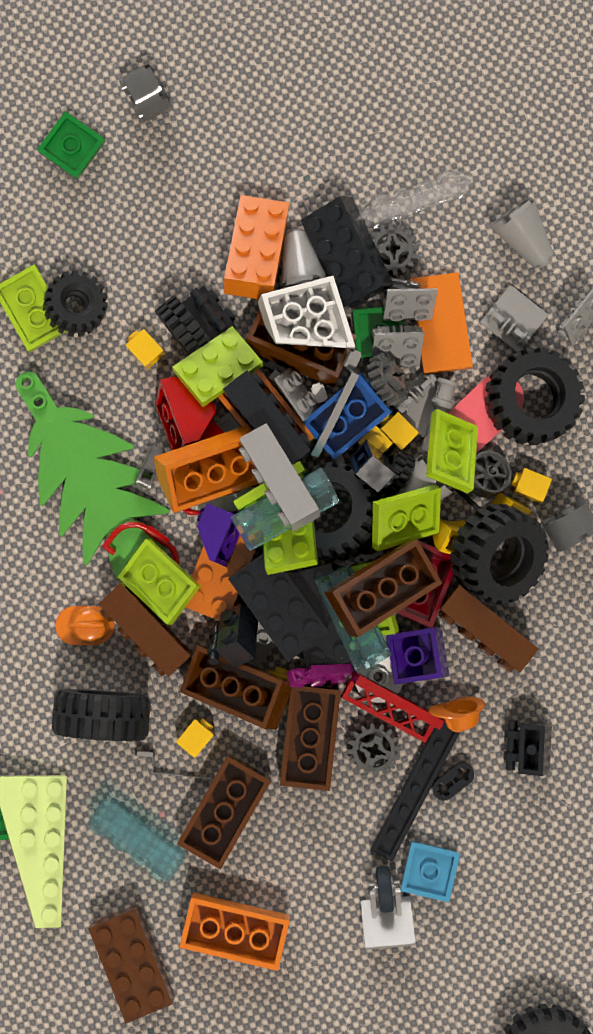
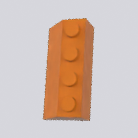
(204, 470)

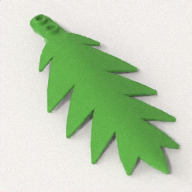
(73, 453)

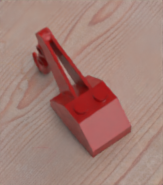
(185, 418)

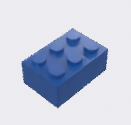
(359, 415)

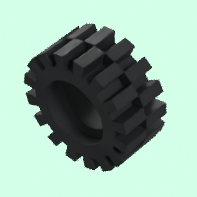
(402, 465)

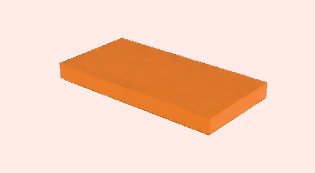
(446, 335)

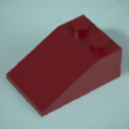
(427, 607)

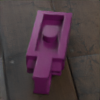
(319, 675)

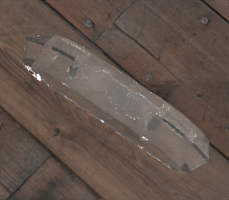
(387, 209)

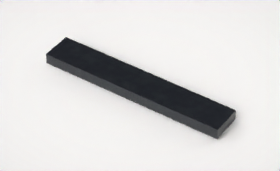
(414, 792)

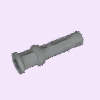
(442, 402)

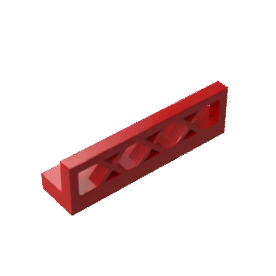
(398, 702)

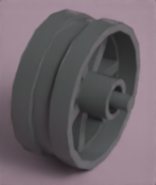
(489, 472)

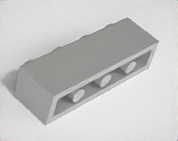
(279, 477)

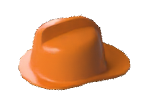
(83, 626)
(459, 713)

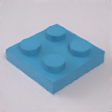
(430, 871)

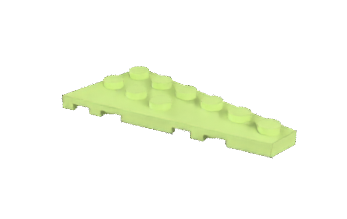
(36, 830)

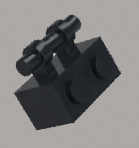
(208, 313)
(233, 637)
(533, 747)

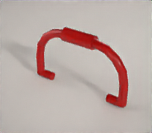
(149, 530)

